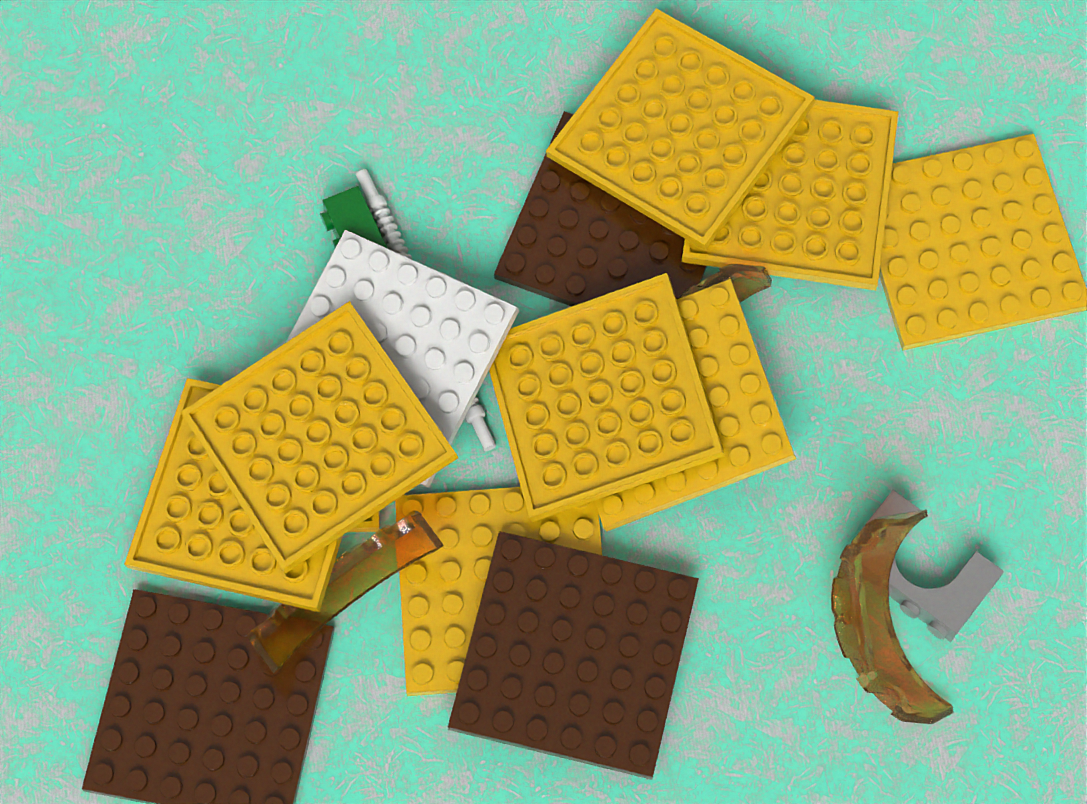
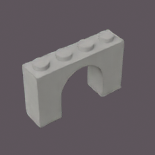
(944, 607)

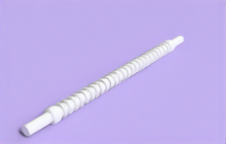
(377, 206)

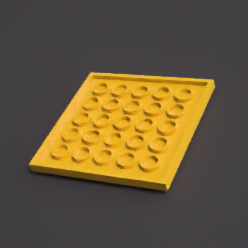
(680, 128)
(817, 203)
(976, 244)
(602, 398)
(739, 403)
(318, 436)
(203, 536)
(447, 586)

